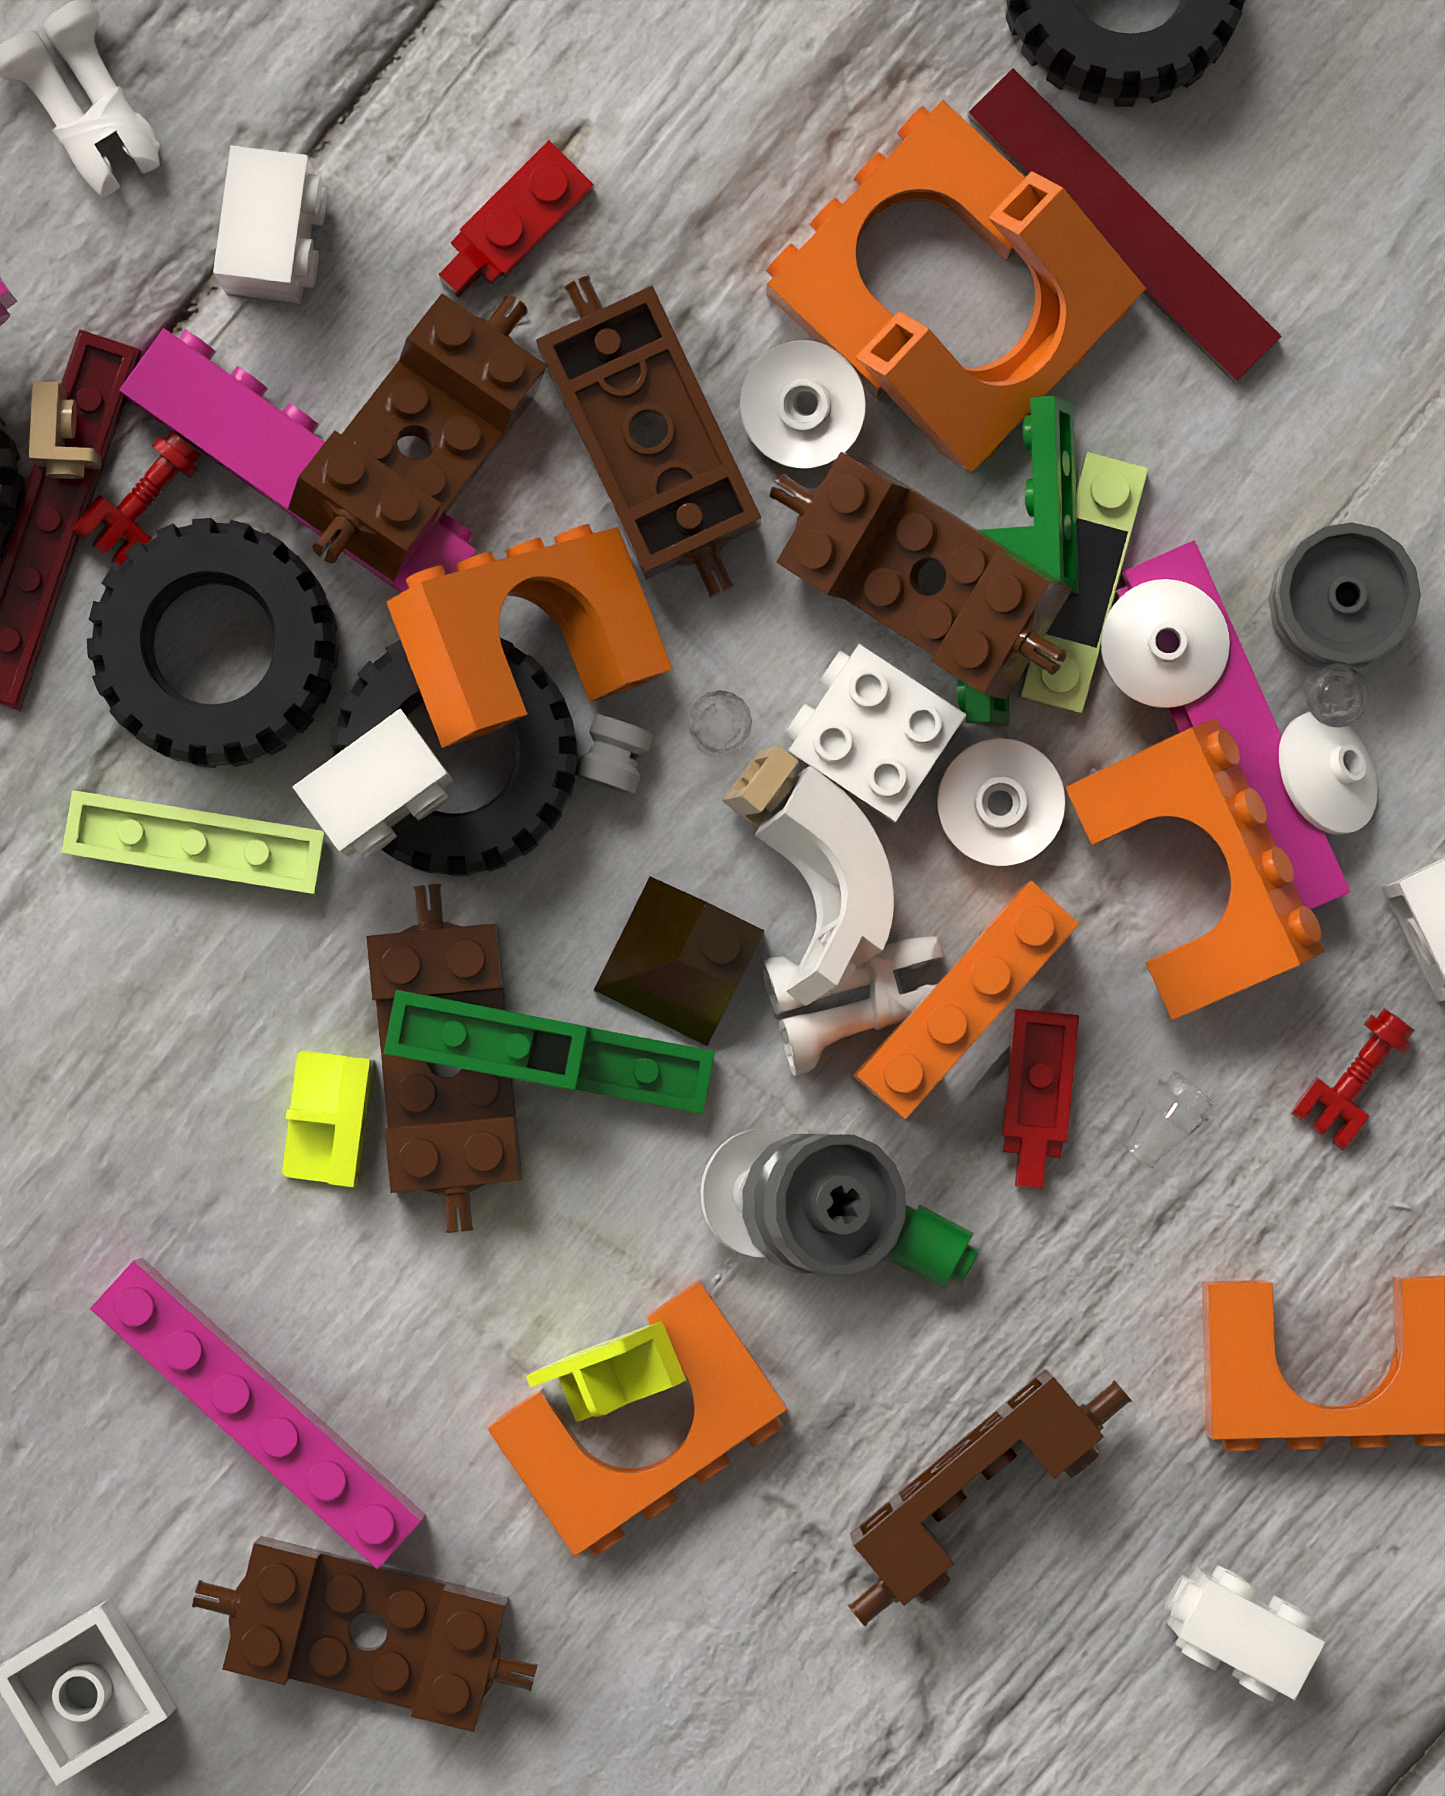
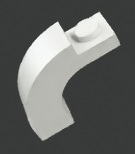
(847, 875)

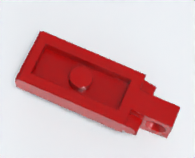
(516, 219)
(1038, 1090)

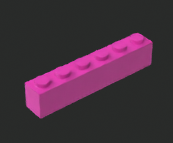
(252, 437)
(1247, 717)
(258, 1412)

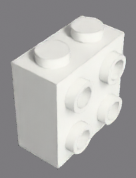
(873, 731)
(1226, 1623)

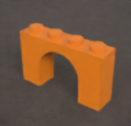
(935, 163)
(1078, 297)
(580, 582)
(1265, 921)
(966, 1000)
(1252, 1400)
(592, 1498)

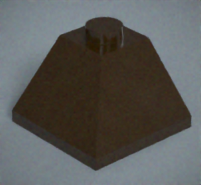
(679, 960)

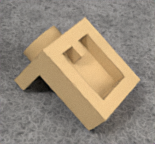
(51, 422)
(762, 784)

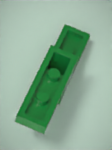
(1053, 538)
(548, 1052)

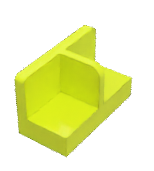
(327, 1118)
(615, 1372)

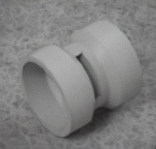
(614, 754)

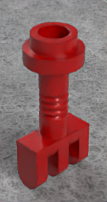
(121, 521)
(1388, 1033)

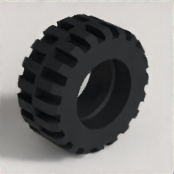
(1122, 63)
(147, 586)
(525, 807)

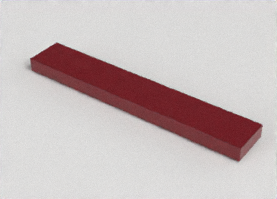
(1162, 260)
(43, 537)

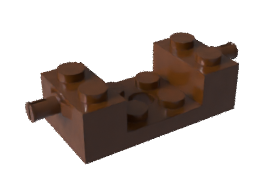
(455, 389)
(670, 499)
(871, 535)
(440, 1129)
(897, 1540)
(297, 1616)

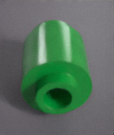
(934, 1247)

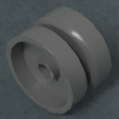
(1306, 605)
(824, 1204)

